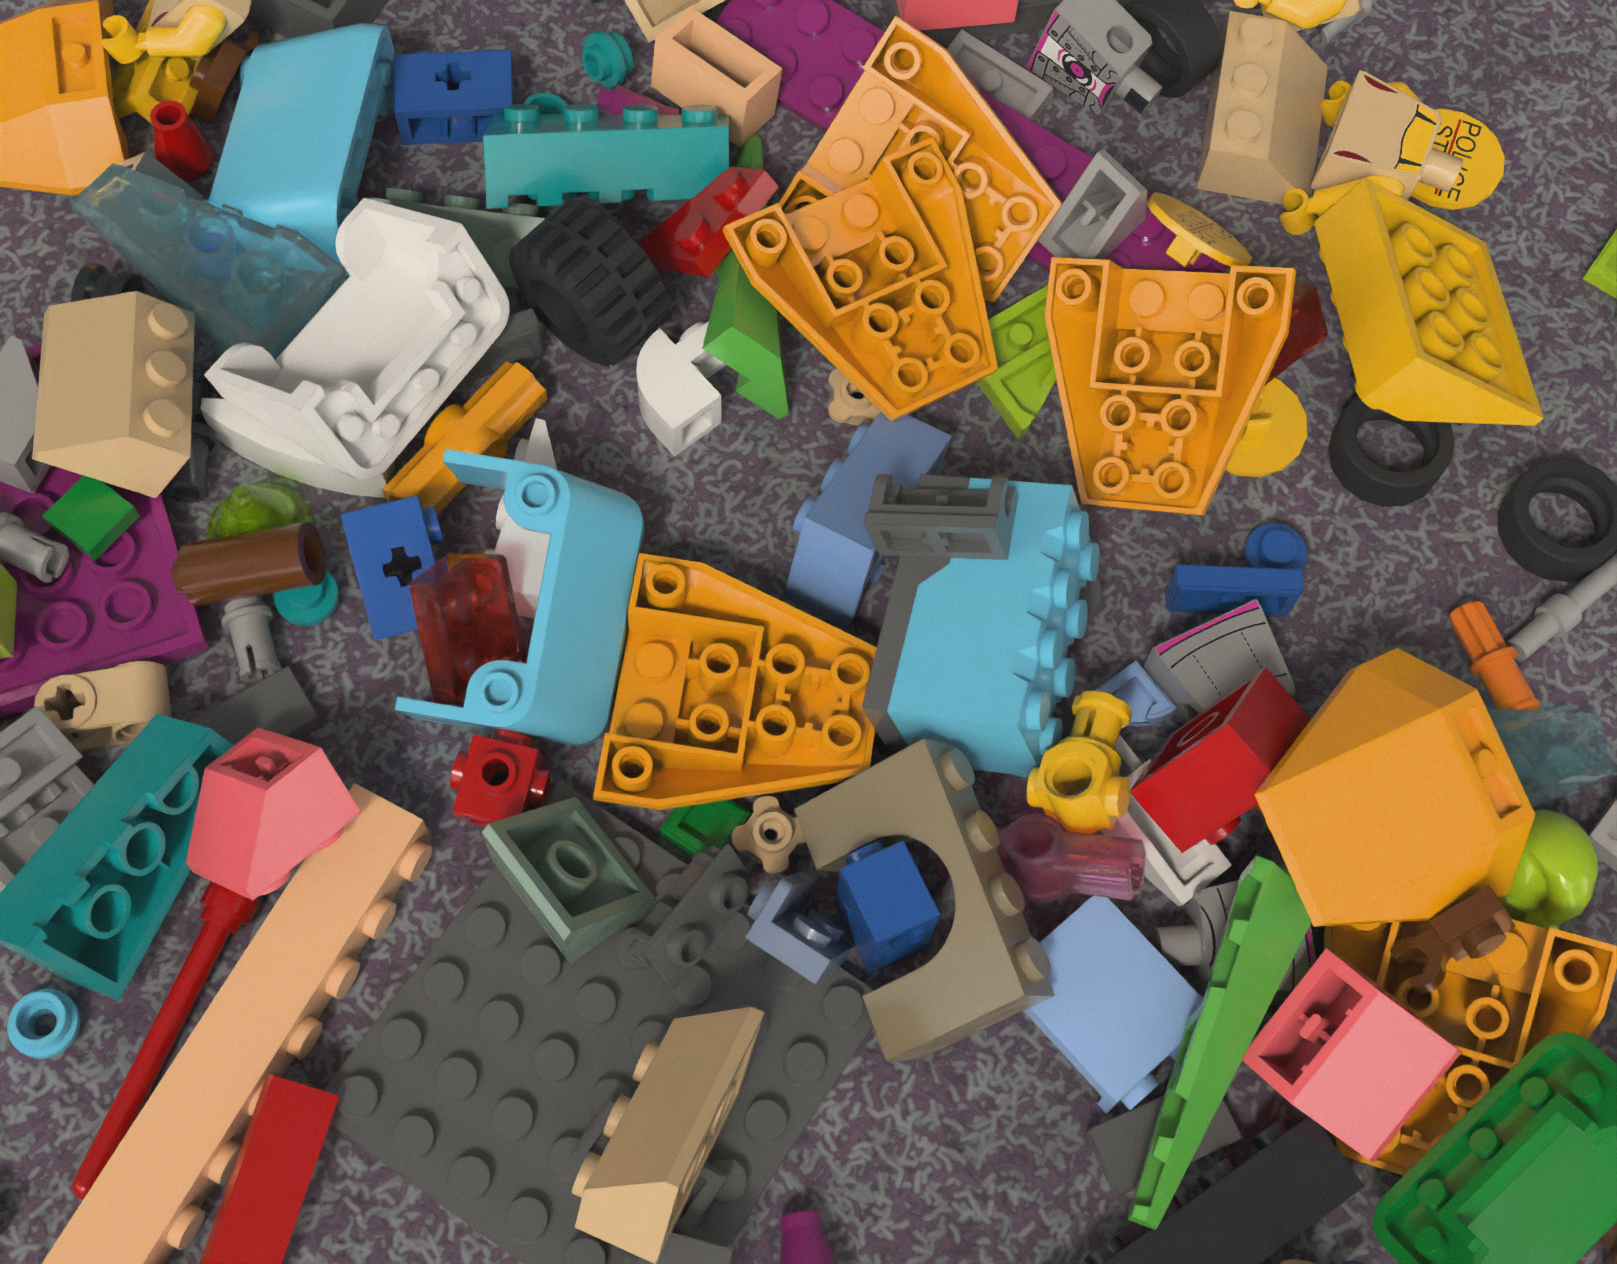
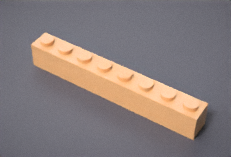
(253, 1028)

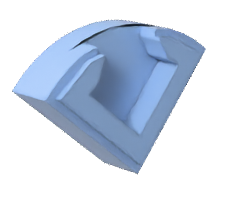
(1141, 694)

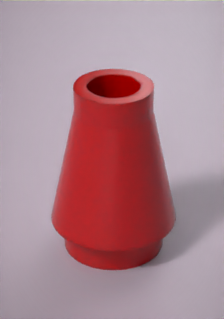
(180, 142)

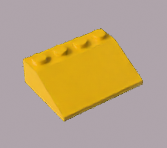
(1422, 314)

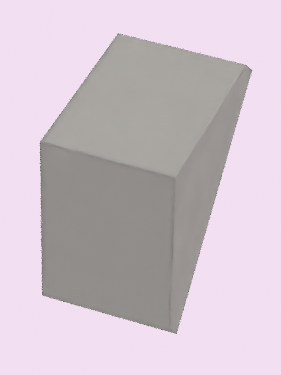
(1097, 212)

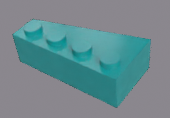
(603, 153)
(114, 862)

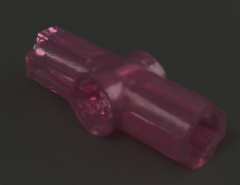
(1058, 862)

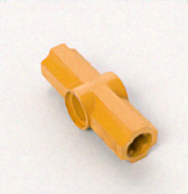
(476, 427)

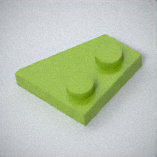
(1023, 362)

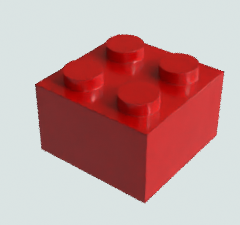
(1218, 762)

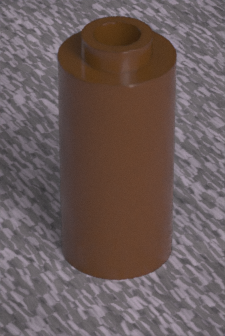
(250, 564)

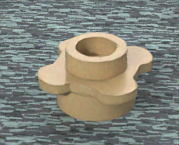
(844, 406)
(752, 839)

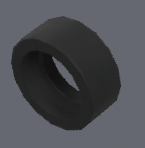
(1193, 36)
(1377, 484)
(1531, 547)

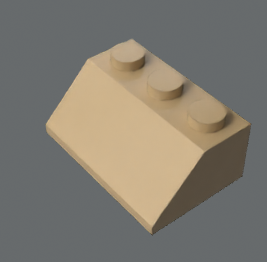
(1262, 111)
(116, 390)
(665, 1130)

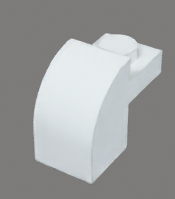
(675, 390)

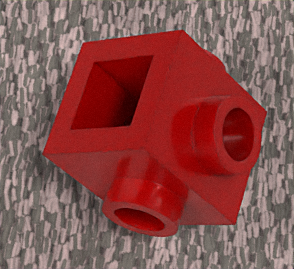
(488, 758)

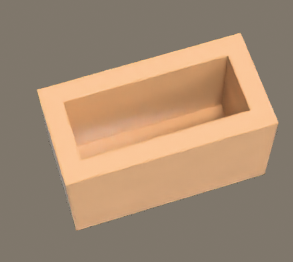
(711, 67)

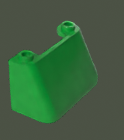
(1520, 1172)

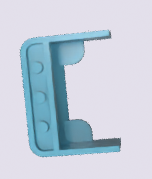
(580, 613)

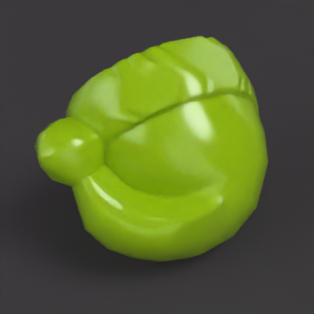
(1554, 873)

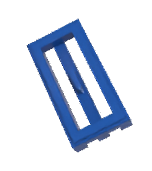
(1227, 588)

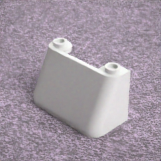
(380, 348)

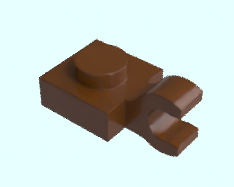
(215, 77)
(1468, 928)

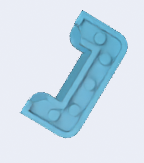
(306, 129)

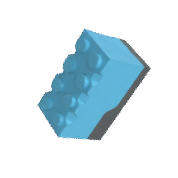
(983, 643)

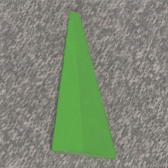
(745, 325)
(1251, 961)

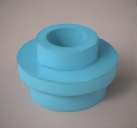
(27, 1012)

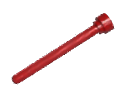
(222, 915)

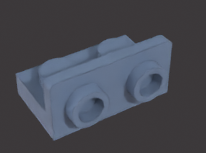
(803, 942)

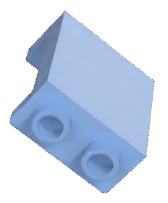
(1113, 1003)

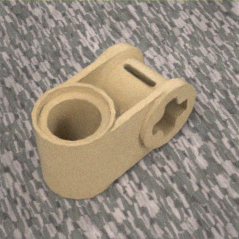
(107, 703)

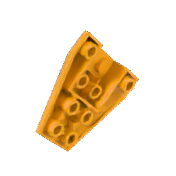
(917, 93)
(57, 98)
(880, 280)
(1160, 374)
(729, 694)
(1396, 798)
(1485, 1007)

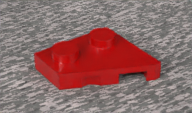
(693, 236)

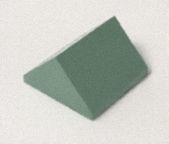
(567, 874)

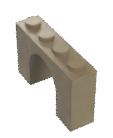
(989, 959)

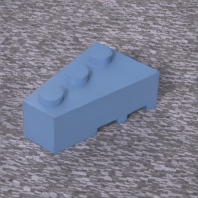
(833, 546)

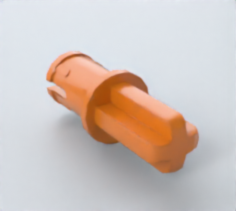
(1492, 658)

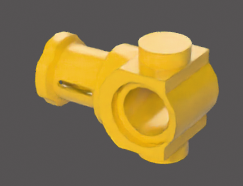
(1083, 762)

